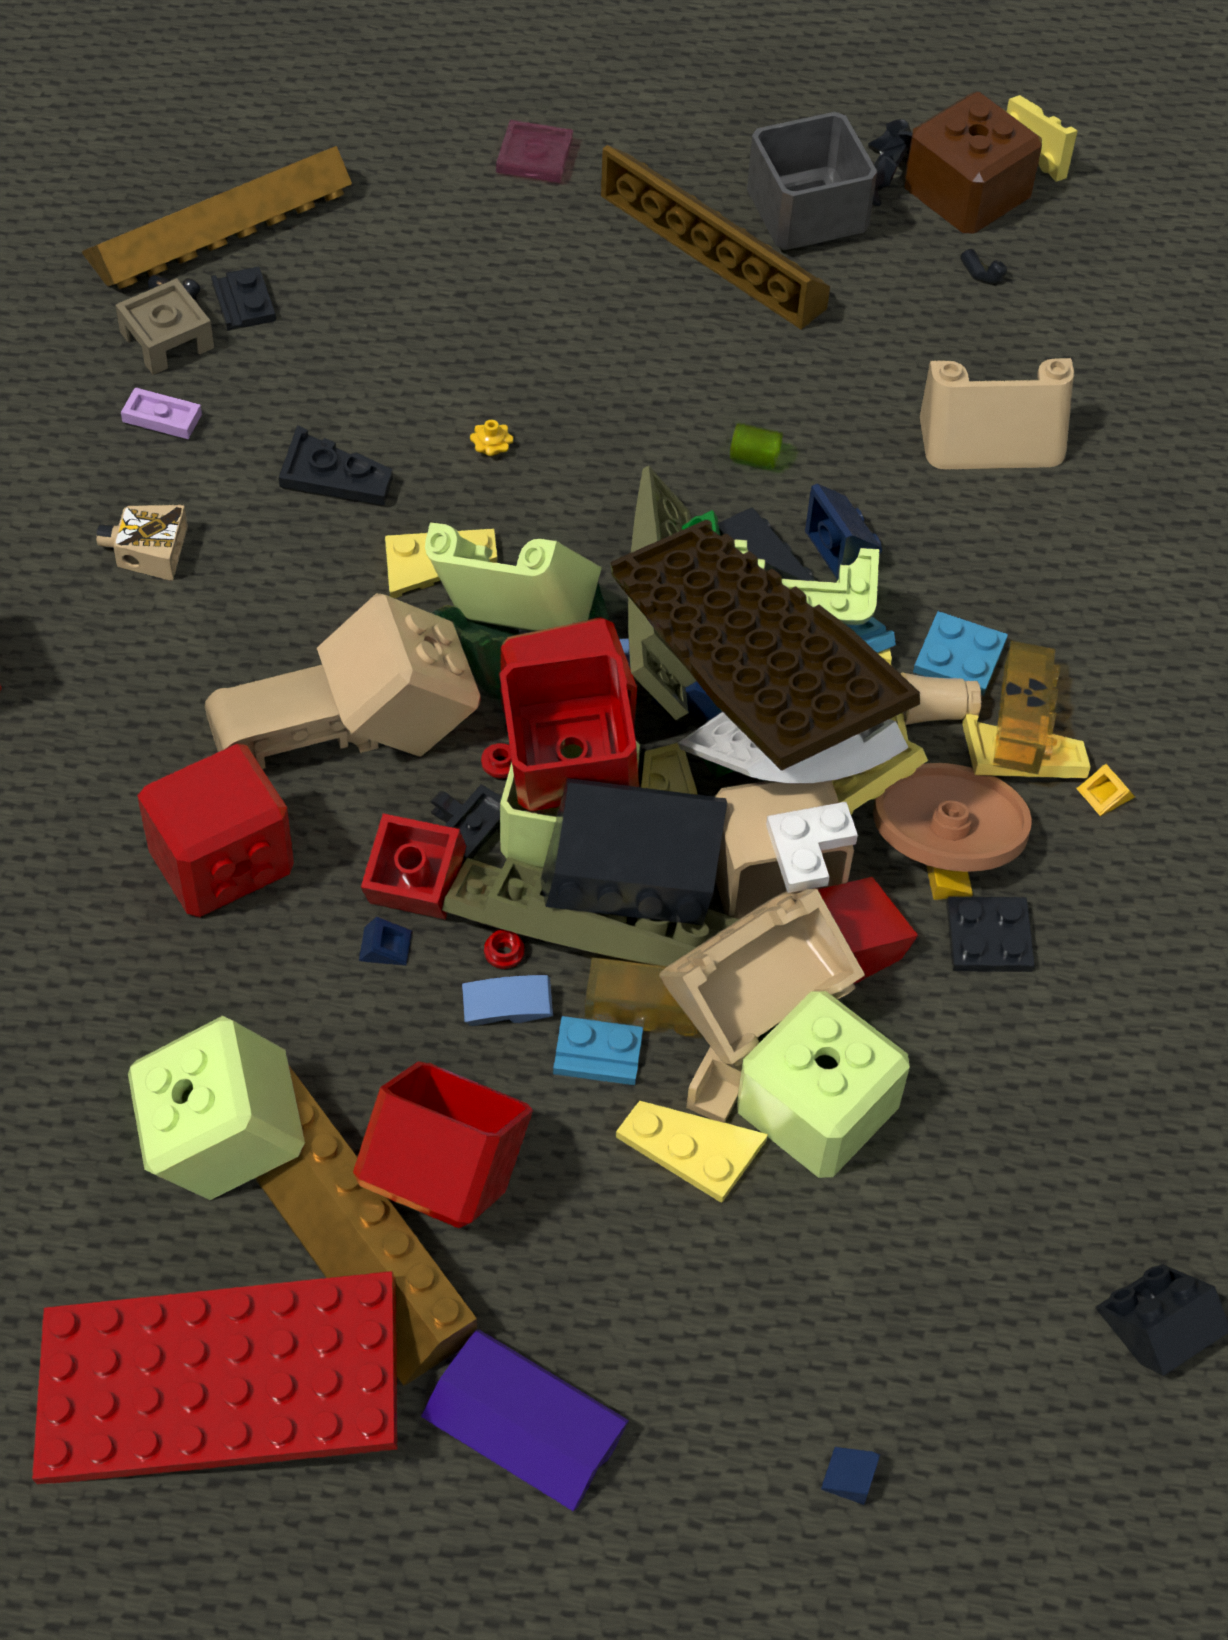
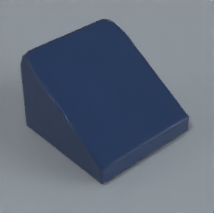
(385, 943)
(850, 1473)

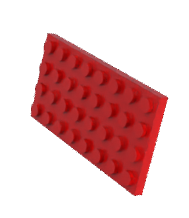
(217, 1378)

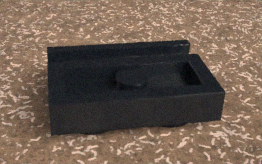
(243, 298)

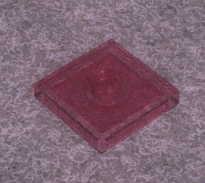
(534, 151)

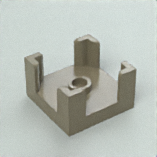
(163, 321)

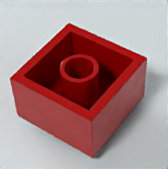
(413, 865)

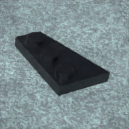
(326, 470)

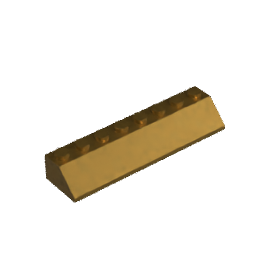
(219, 217)
(712, 239)
(362, 1233)

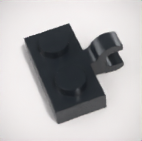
(475, 818)

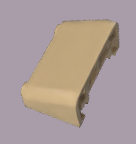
(996, 421)
(279, 715)
(761, 971)

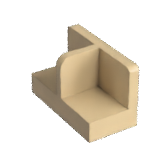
(714, 1088)

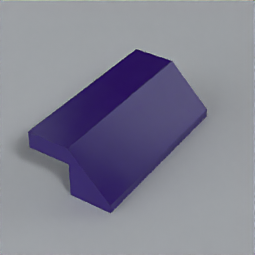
(524, 1419)

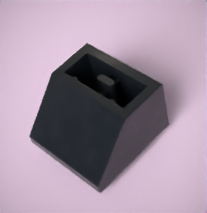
(1165, 1317)

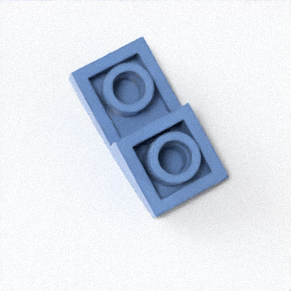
(507, 998)

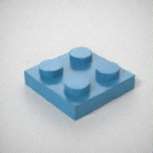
(960, 650)

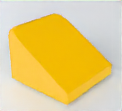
(1105, 790)
(949, 883)

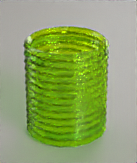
(755, 445)

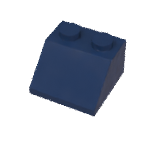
(837, 528)

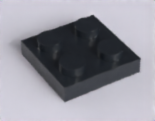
(990, 934)

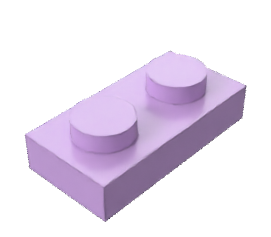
(161, 413)

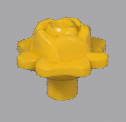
(491, 438)

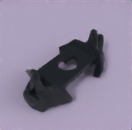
(892, 148)

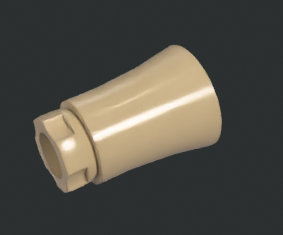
(943, 699)

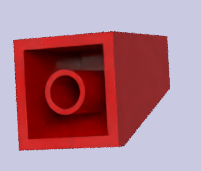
(869, 923)

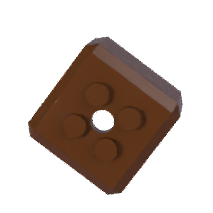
(972, 163)

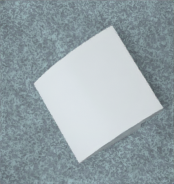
(728, 746)

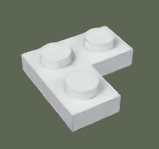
(802, 836)

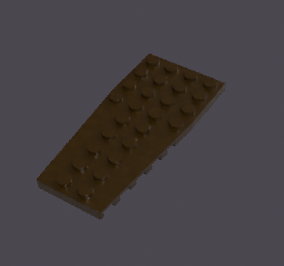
(758, 649)

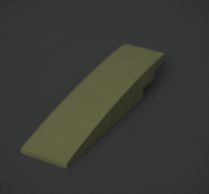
(651, 659)
(515, 902)

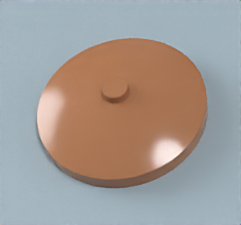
(953, 818)

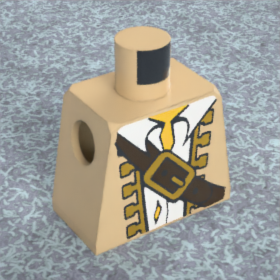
(147, 539)

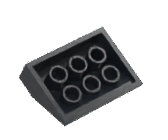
(634, 852)

